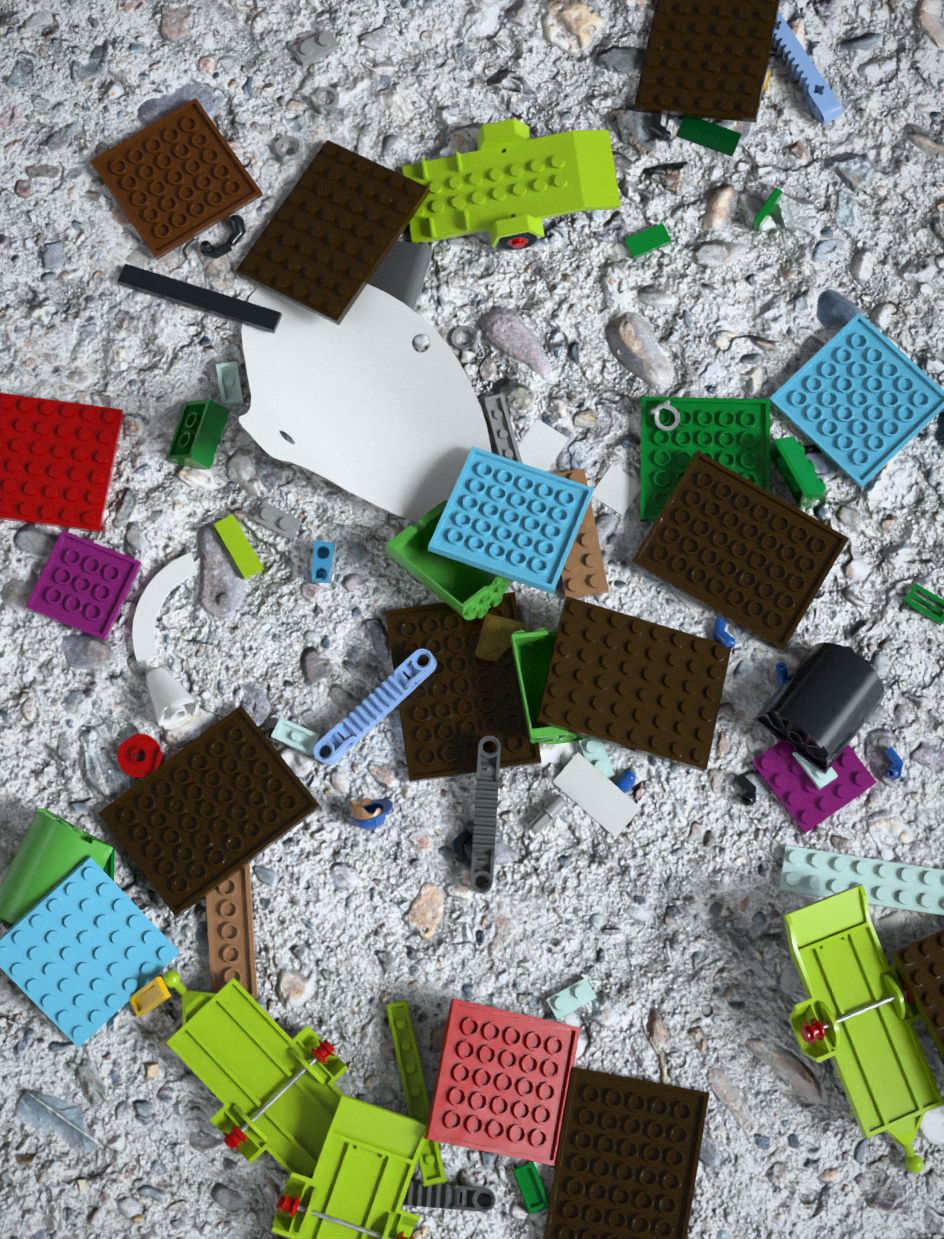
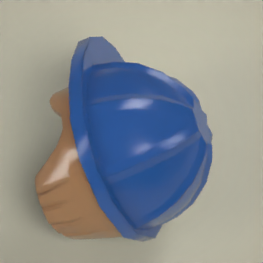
(369, 813)

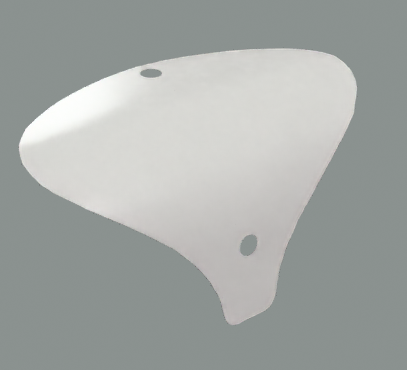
(363, 401)

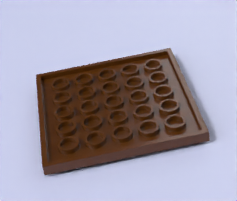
(176, 178)

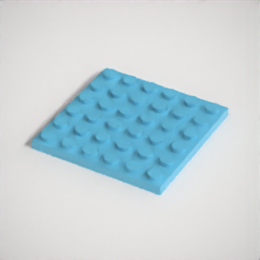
(860, 400)
(511, 520)
(83, 951)

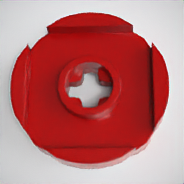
(133, 746)

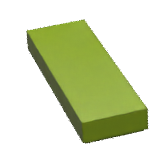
(239, 546)

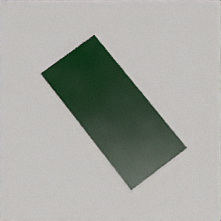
(709, 135)

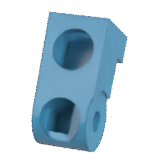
(322, 561)

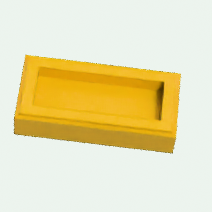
(149, 997)

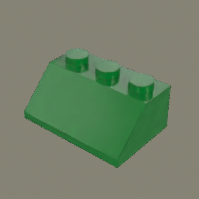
(198, 434)
(797, 471)

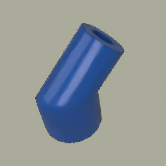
(720, 635)
(781, 672)
(895, 764)
(626, 781)

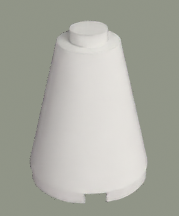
(169, 699)

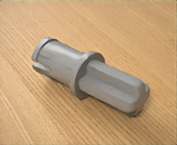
(548, 813)

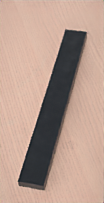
(199, 298)

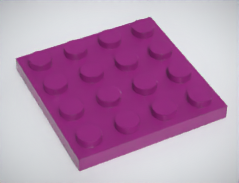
(83, 585)
(800, 795)

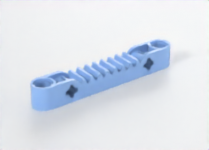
(819, 95)
(375, 707)

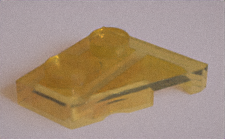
(496, 636)

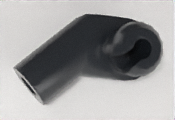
(657, 129)
(238, 229)
(213, 251)
(748, 790)
(457, 846)

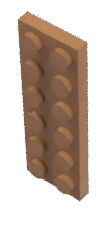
(584, 567)
(232, 933)

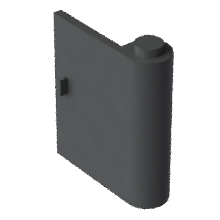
(403, 271)

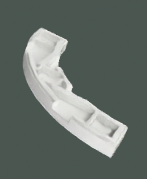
(152, 600)

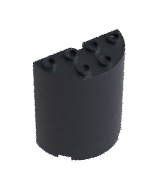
(823, 703)

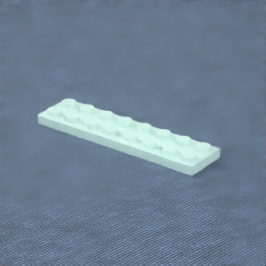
(884, 882)

